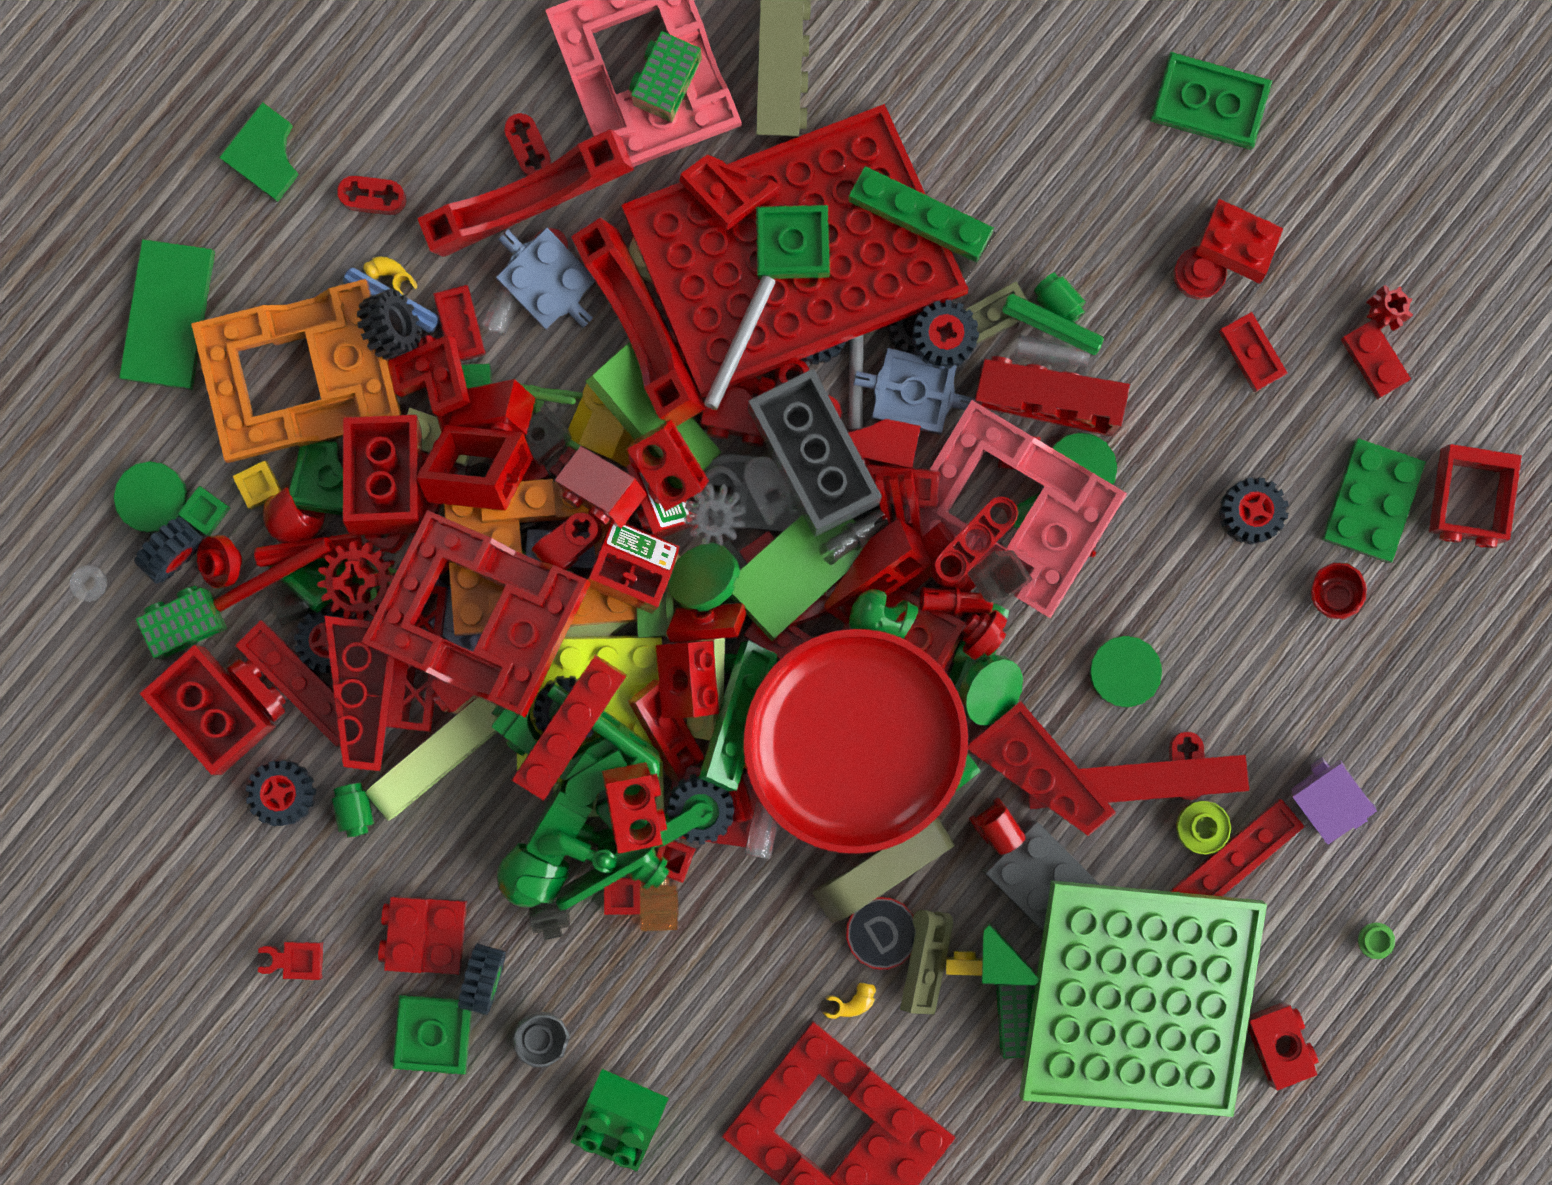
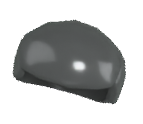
(540, 1039)

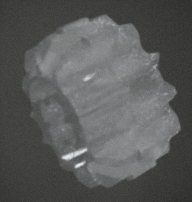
(713, 526)

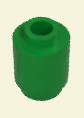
(1060, 297)
(352, 810)

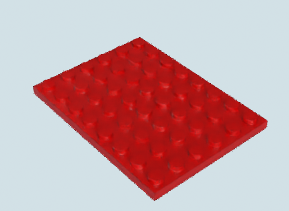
(711, 273)

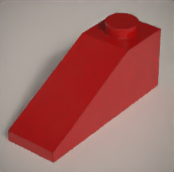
(883, 564)

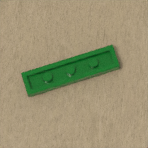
(920, 214)
(725, 752)

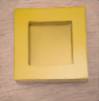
(257, 484)
(964, 964)

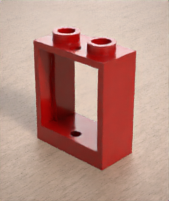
(1509, 468)
(487, 492)

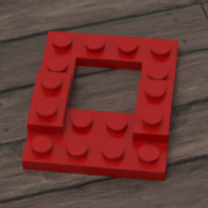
(519, 635)
(893, 1150)

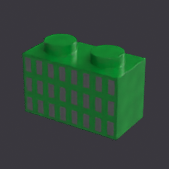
(665, 76)
(180, 622)
(1014, 1017)

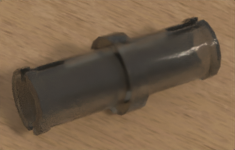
(853, 536)

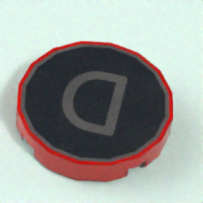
(881, 933)

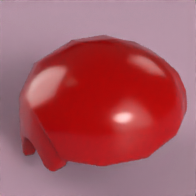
(1338, 591)

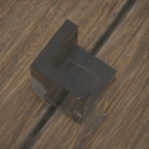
(1000, 576)

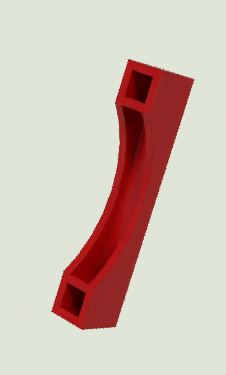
(569, 176)
(660, 363)
(881, 444)

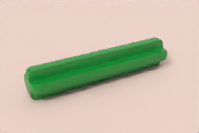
(1052, 324)

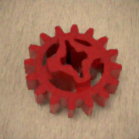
(356, 565)

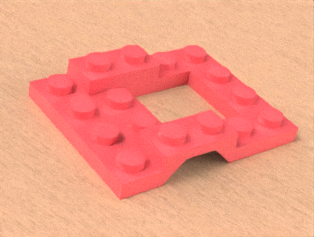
(704, 109)
(1060, 524)

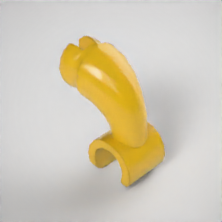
(387, 266)
(859, 1004)

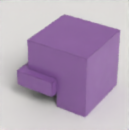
(1332, 800)

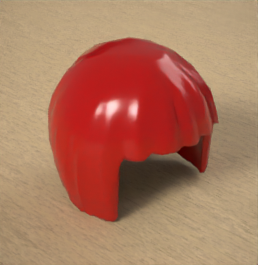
(288, 522)

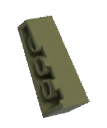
(780, 67)

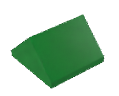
(1002, 963)

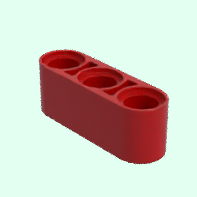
(989, 533)

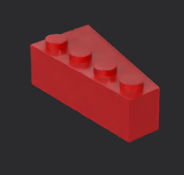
(1052, 396)
(360, 692)

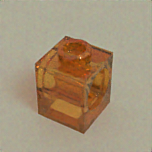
(659, 907)

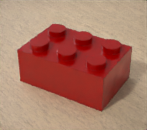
(381, 474)
(207, 710)

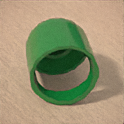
(872, 614)

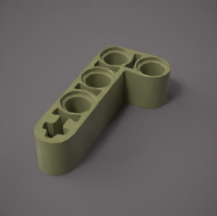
(881, 872)

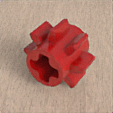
(1389, 308)

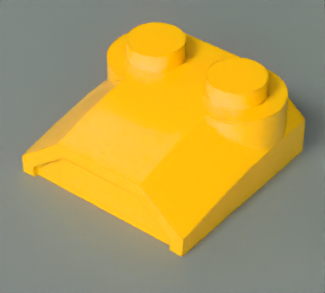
(599, 430)

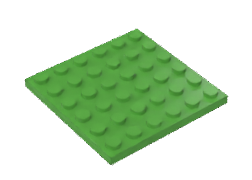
(1142, 999)

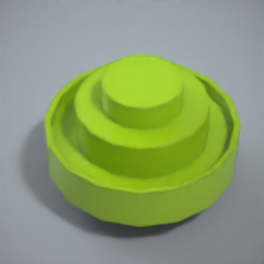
(1203, 827)

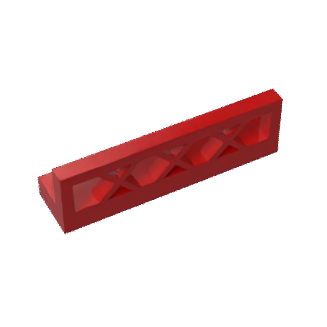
(402, 687)

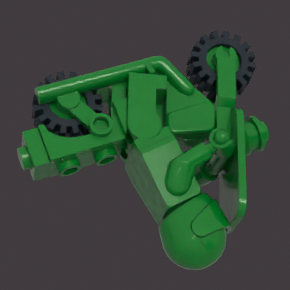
(536, 869)

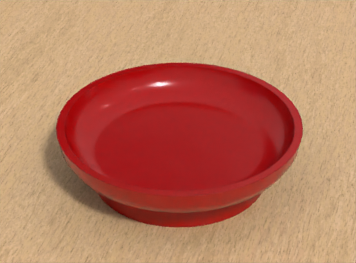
(855, 741)

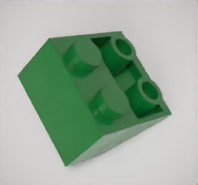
(619, 1120)

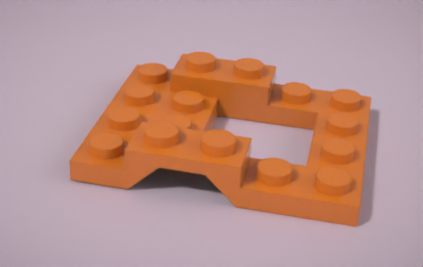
(346, 371)
(533, 502)

